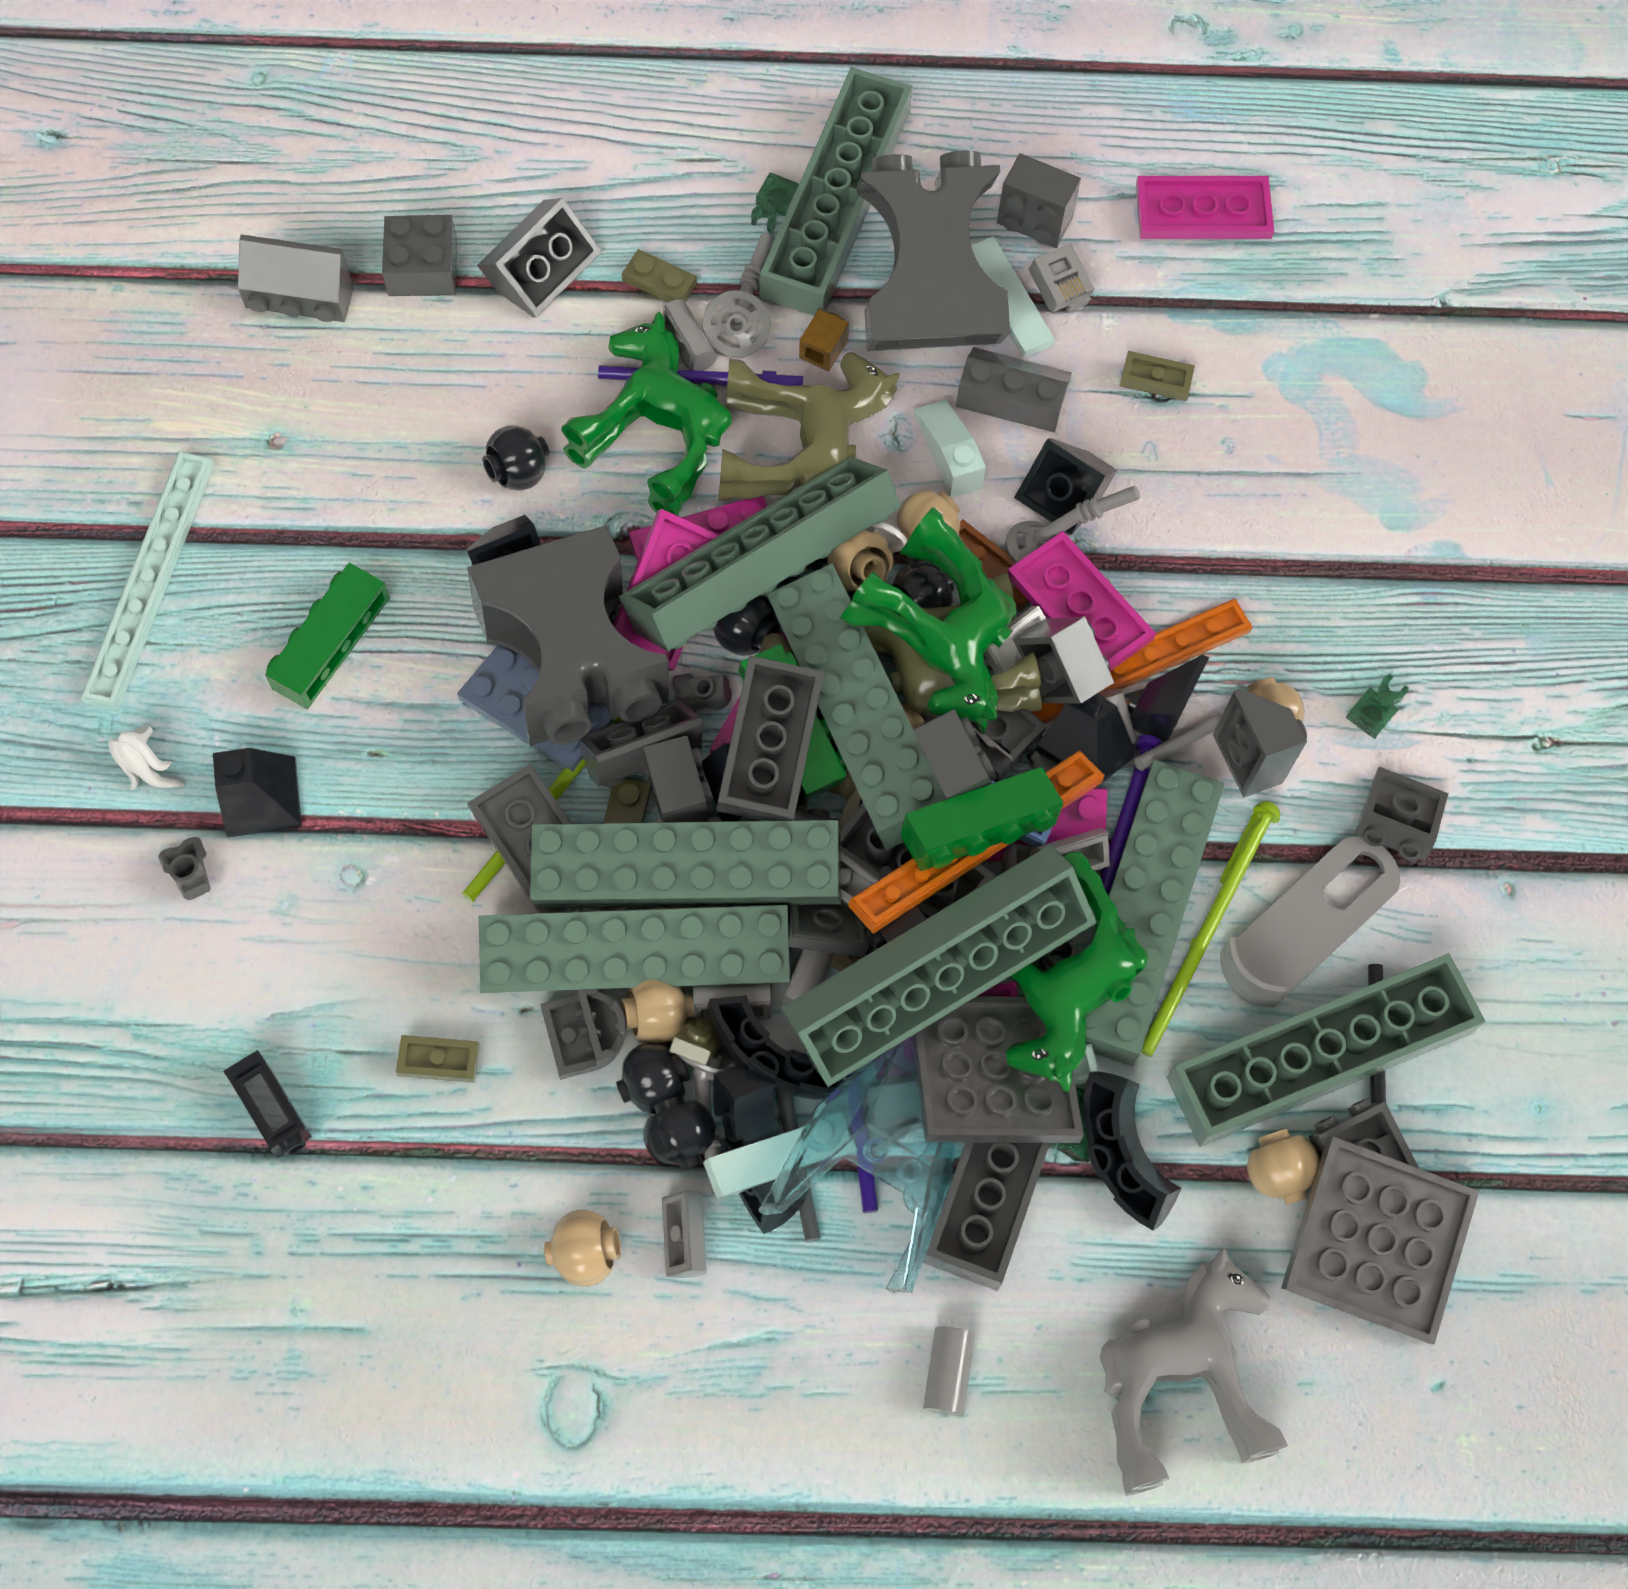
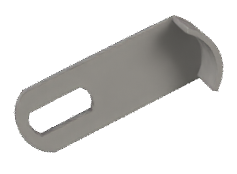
(1303, 927)

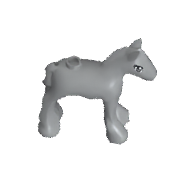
(1180, 1353)

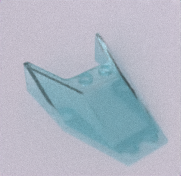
(878, 1127)

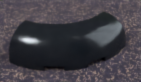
(755, 1051)
(749, 1117)
(1117, 1151)

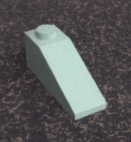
(951, 448)

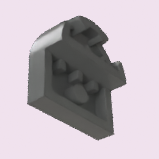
(584, 1031)

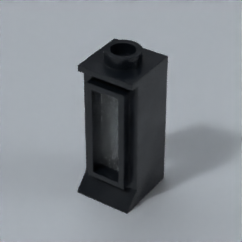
(268, 1105)

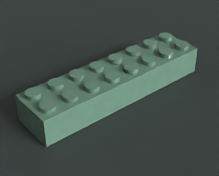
(826, 207)
(759, 553)
(857, 702)
(686, 864)
(1153, 894)
(633, 947)
(939, 964)
(1324, 1049)

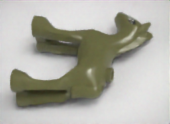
(823, 419)
(1015, 687)

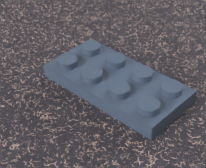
(499, 692)

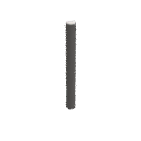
(807, 1210)

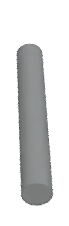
(1178, 742)

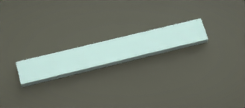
(147, 581)

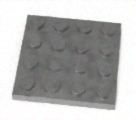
(973, 1091)
(1380, 1240)

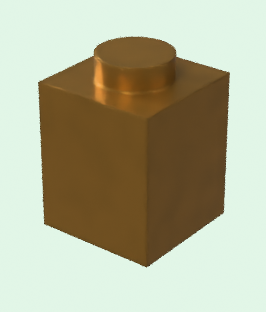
(824, 339)

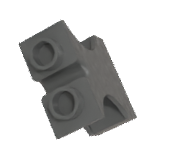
(936, 283)
(557, 614)

